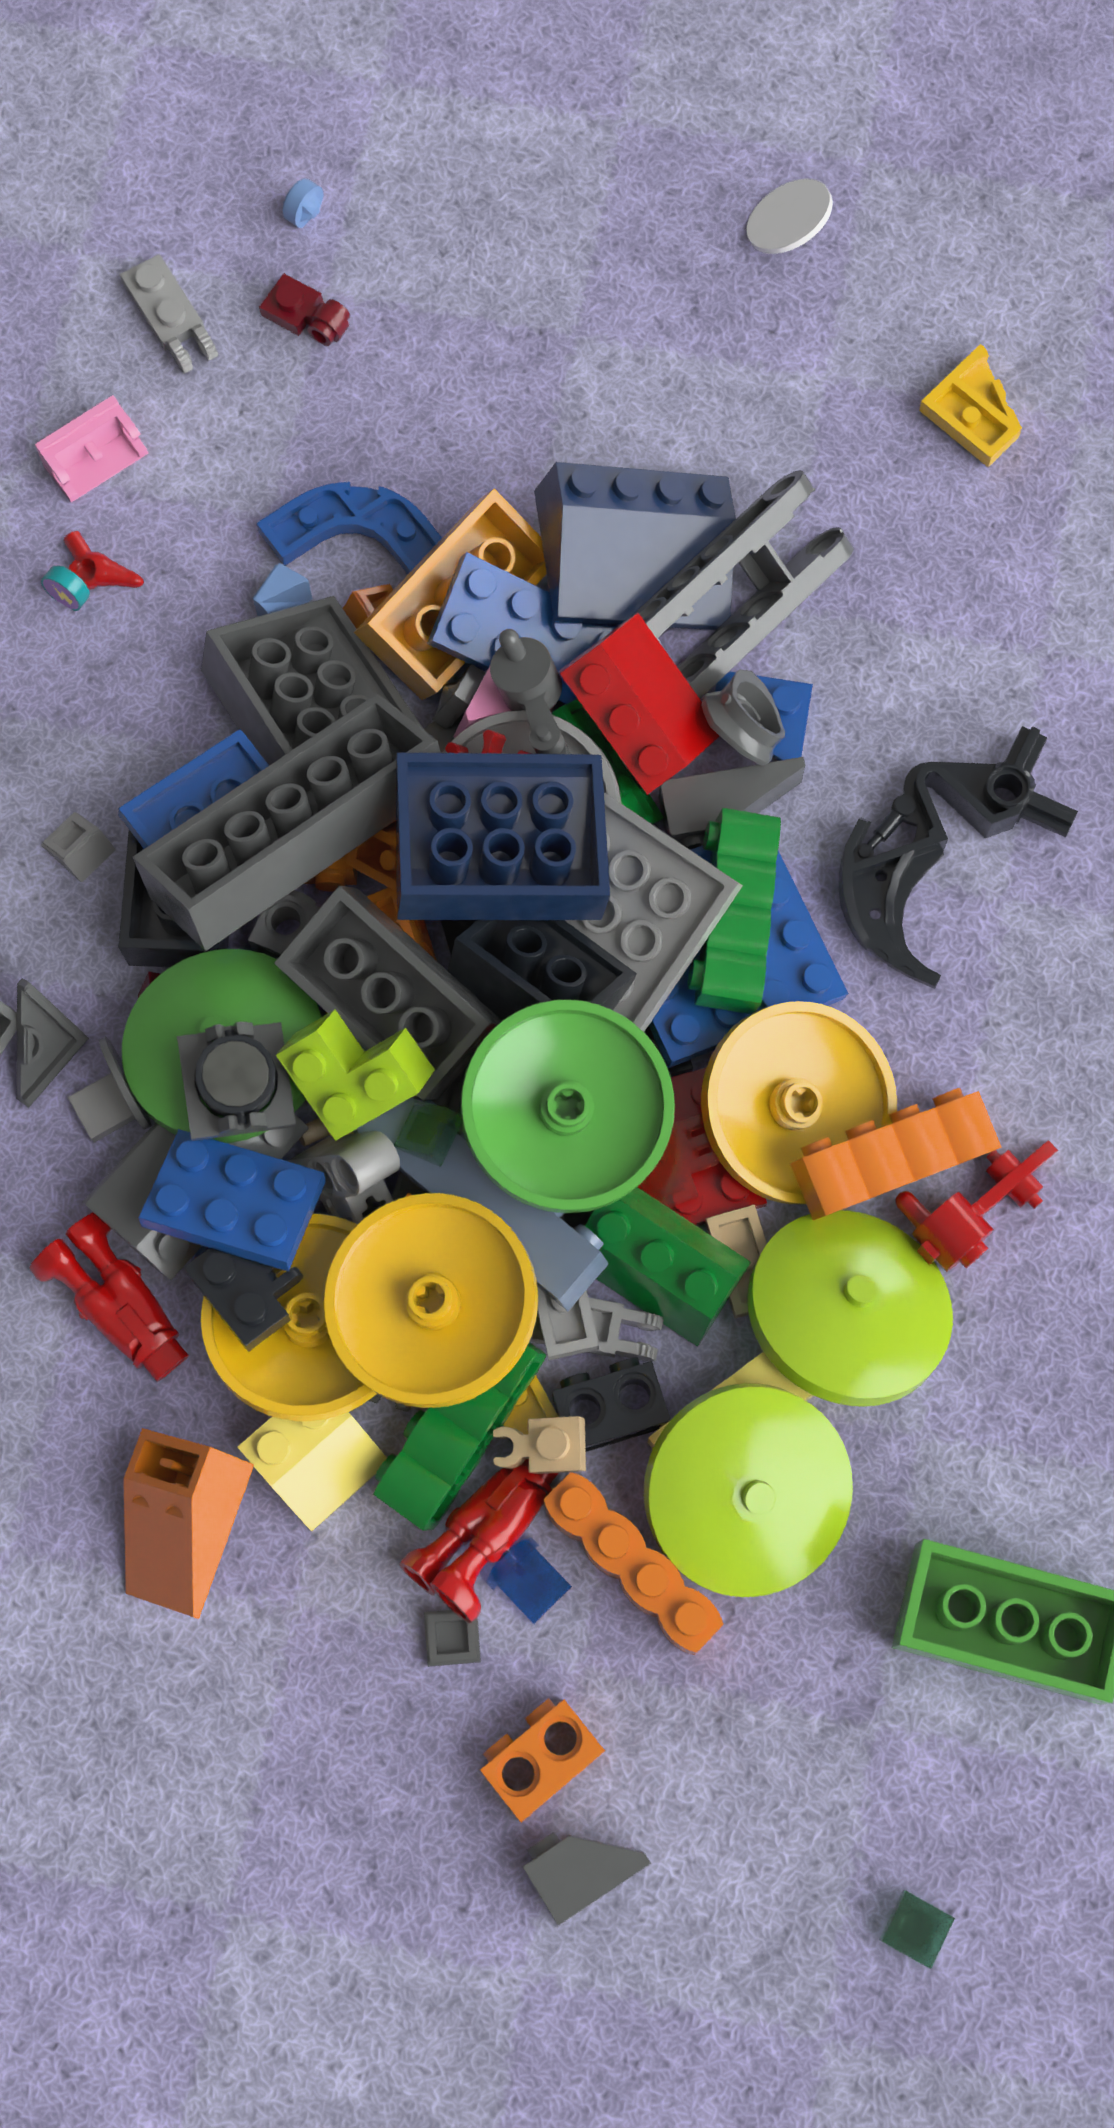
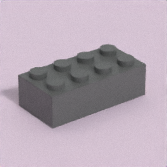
(386, 982)

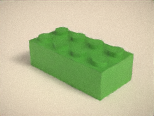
(1008, 1622)

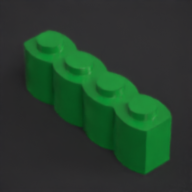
(735, 953)
(448, 1445)

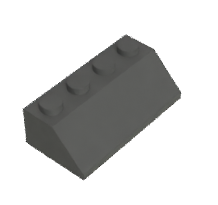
(127, 1186)

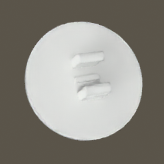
(789, 216)

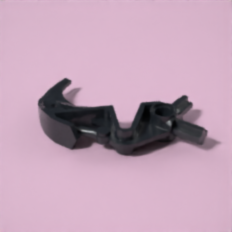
(969, 792)

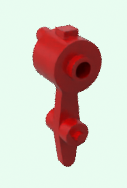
(956, 1227)

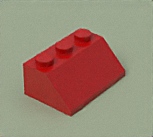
(640, 703)

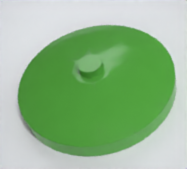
(191, 997)
(567, 1106)

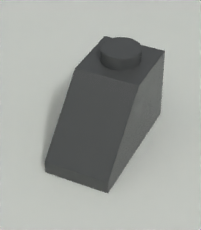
(578, 1871)

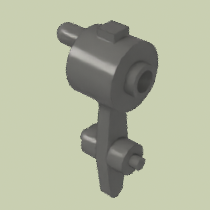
(532, 684)

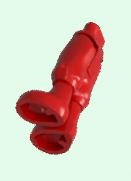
(121, 1306)
(491, 1523)

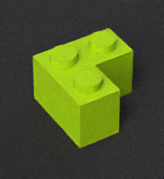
(345, 1081)

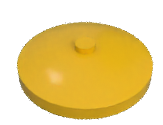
(786, 1083)
(431, 1300)
(295, 1368)

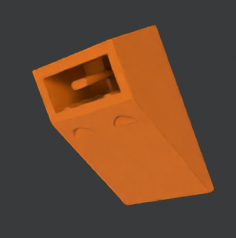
(178, 1518)

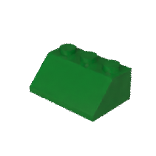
(665, 1263)

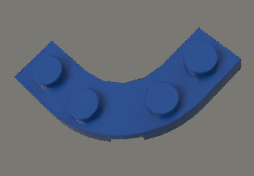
(349, 510)

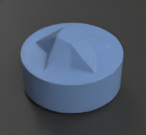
(302, 202)

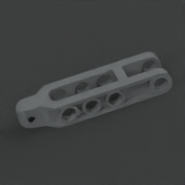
(778, 585)

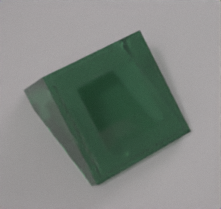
(429, 1132)

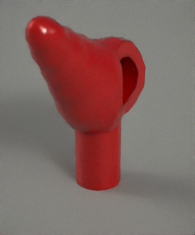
(97, 568)

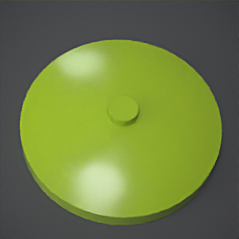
(849, 1308)
(748, 1490)

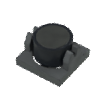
(235, 1077)

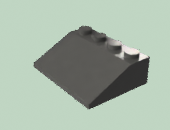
(293, 674)

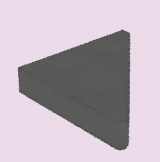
(44, 1042)

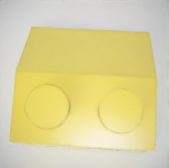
(313, 1462)

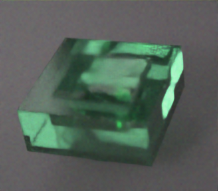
(917, 1929)

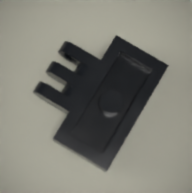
(243, 1293)

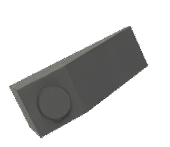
(696, 799)

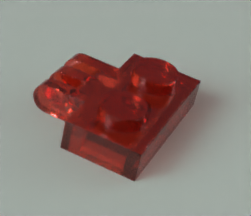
(671, 1177)

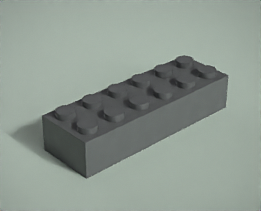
(282, 823)

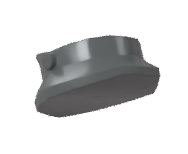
(745, 717)

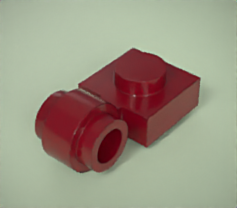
(296, 305)

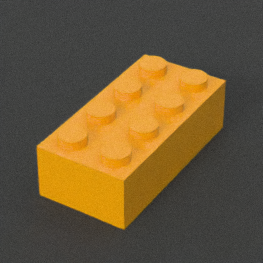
(405, 619)

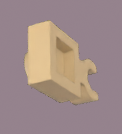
(550, 1446)

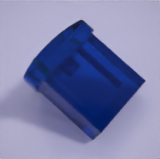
(528, 1580)

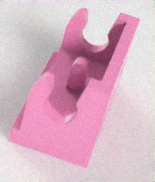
(91, 448)

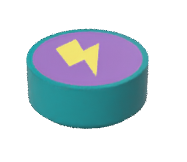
(65, 587)

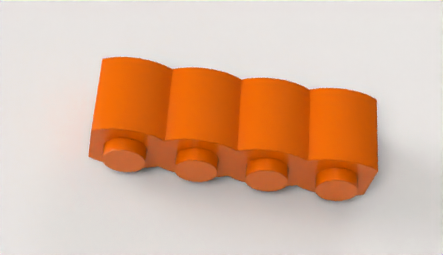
(895, 1154)
(644, 1574)

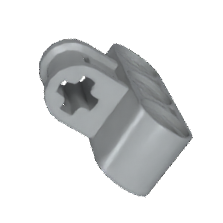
(353, 1172)

